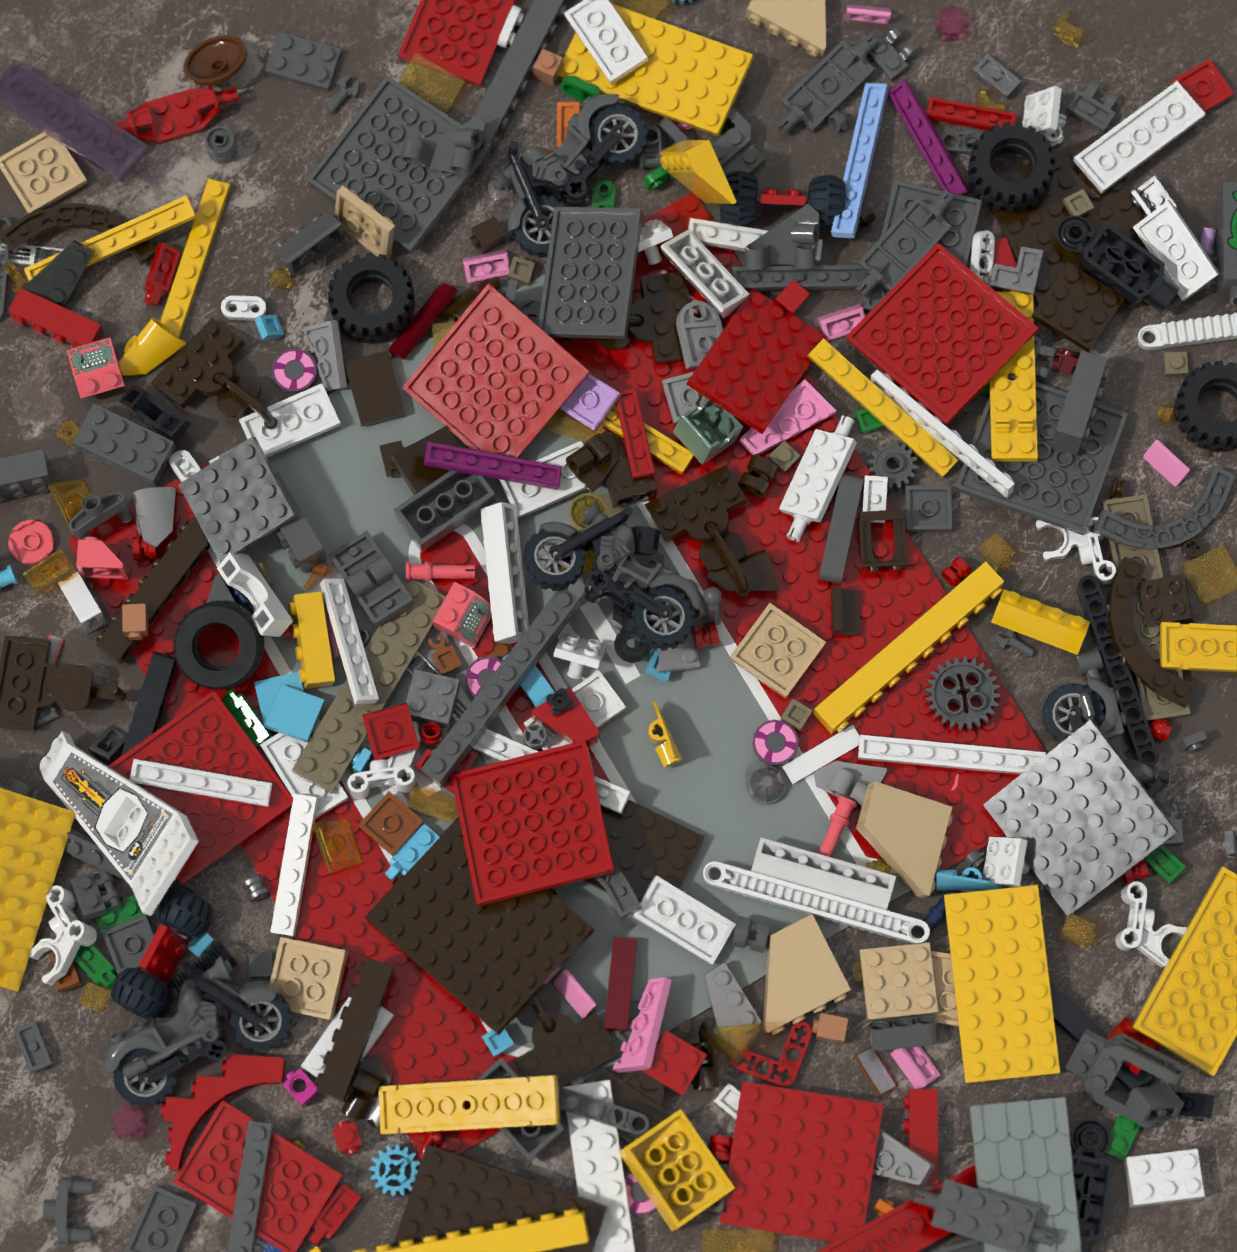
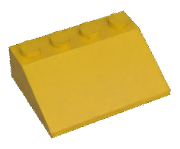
(699, 170)
(676, 1170)

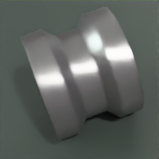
(534, 730)
(255, 888)

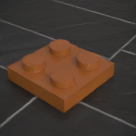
(390, 823)

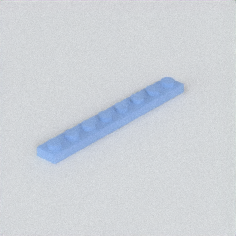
(860, 158)

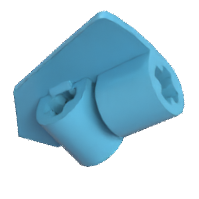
(949, 880)

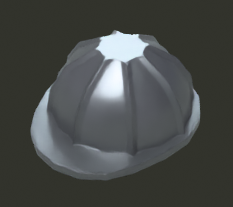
(765, 783)

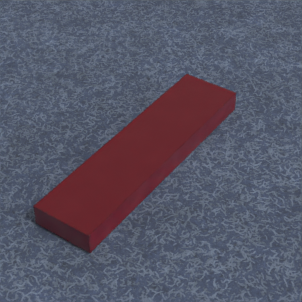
(422, 321)
(620, 984)

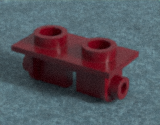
(1066, 361)

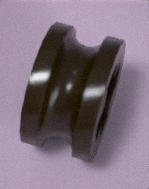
(1117, 488)
(1186, 552)

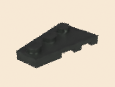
(61, 275)

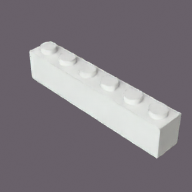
(505, 572)
(823, 873)

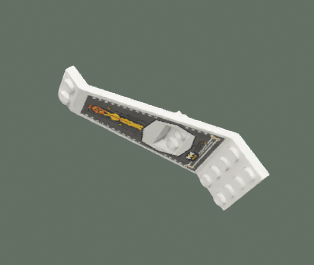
(130, 825)

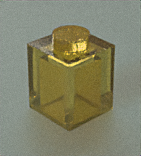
(996, 552)
(1078, 931)

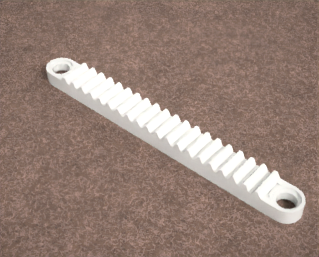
(1190, 332)
(816, 903)

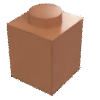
(547, 67)
(135, 621)
(830, 1028)

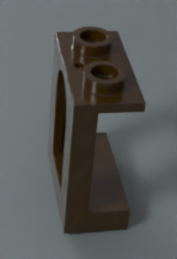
(900, 549)

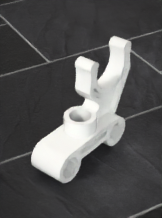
(1088, 549)
(386, 773)
(1140, 926)
(69, 931)

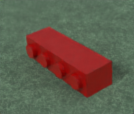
(53, 320)
(923, 1128)

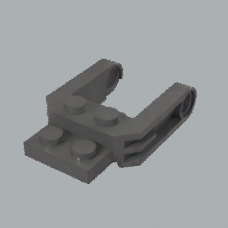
(731, 149)
(1101, 1059)

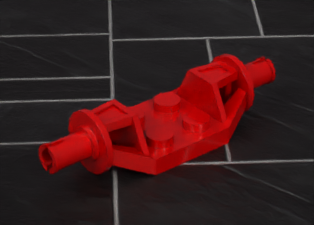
(176, 114)

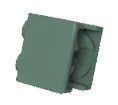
(707, 430)

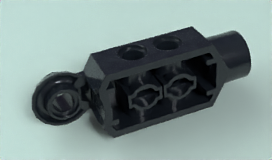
(1118, 262)
(646, 554)
(1091, 1180)

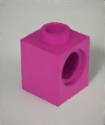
(308, 1094)

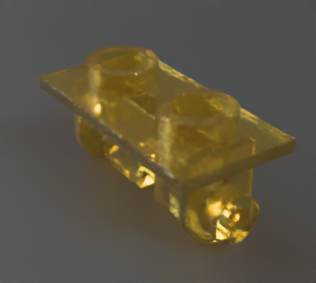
(431, 803)

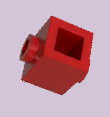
(347, 1138)

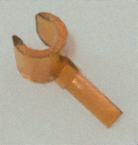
(318, 569)

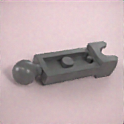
(711, 599)

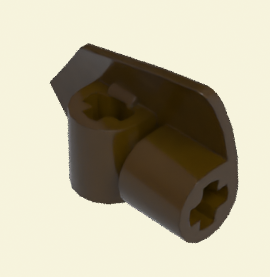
(463, 301)
(595, 459)
(757, 571)
(707, 1074)
(364, 1093)

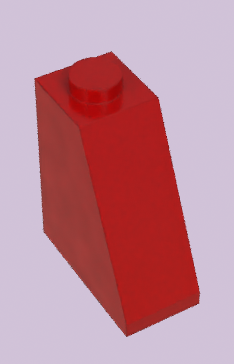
(571, 724)

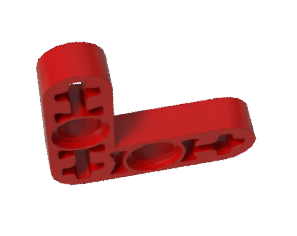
(783, 1064)

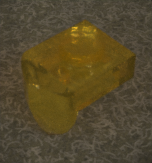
(1068, 33)

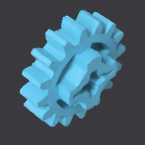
(388, 1162)

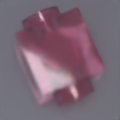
(951, 23)
(128, 1122)

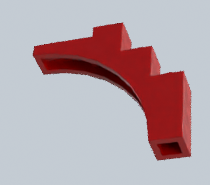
(186, 1114)

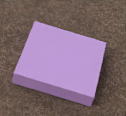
(591, 402)

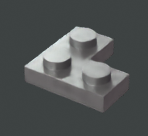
(1023, 277)

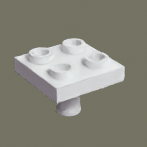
(1043, 110)
(652, 234)
(580, 653)
(1005, 861)

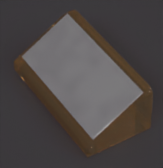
(875, 1072)

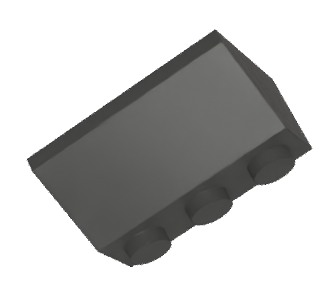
(309, 243)

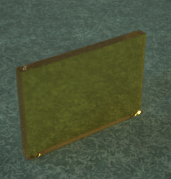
(431, 83)

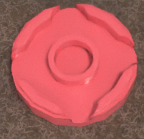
(31, 542)

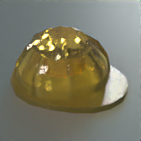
(579, 505)

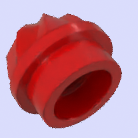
(1160, 729)
(431, 734)

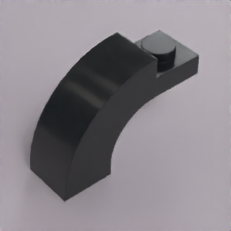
(154, 414)

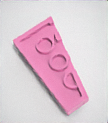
(799, 412)
(640, 1048)

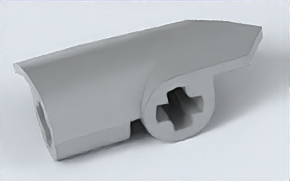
(154, 513)
(848, 779)

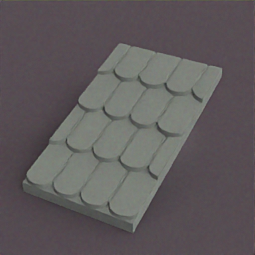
(1027, 1158)

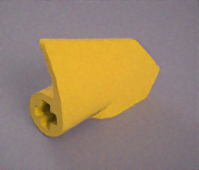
(149, 349)
(668, 751)

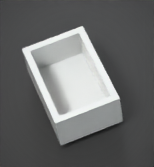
(1163, 1178)

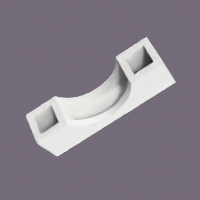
(242, 574)

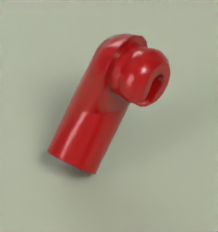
(431, 1138)

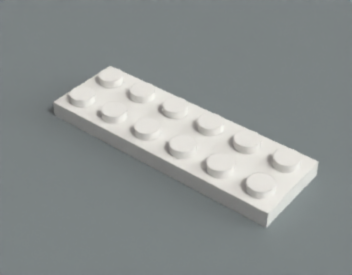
(1139, 137)

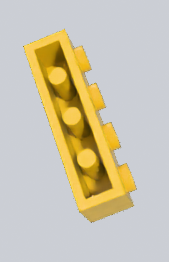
(1040, 621)
(312, 640)

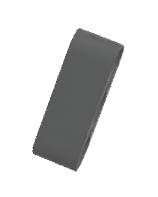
(903, 1032)

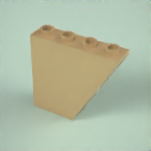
(796, 20)
(906, 833)
(799, 975)

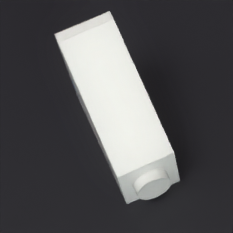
(82, 603)

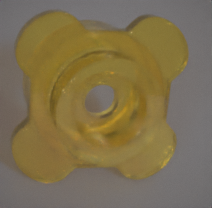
(63, 432)

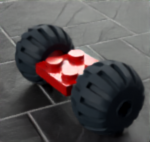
(825, 194)
(180, 914)

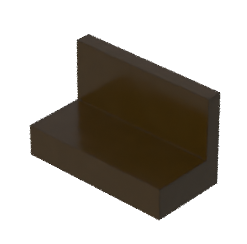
(845, 612)

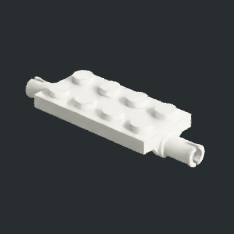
(817, 476)

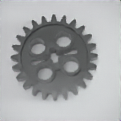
(983, 691)

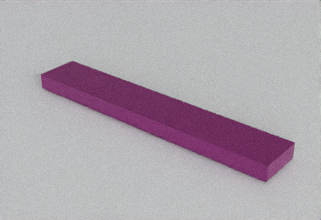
(927, 139)
(492, 465)

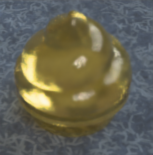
(280, 278)
(879, 865)

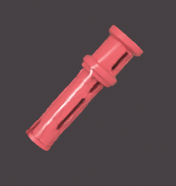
(427, 571)
(839, 820)

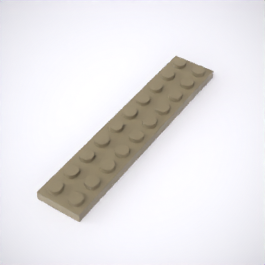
(1137, 510)
(388, 657)

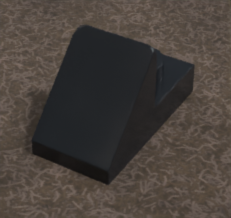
(1196, 1106)

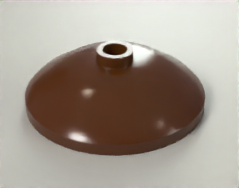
(215, 60)

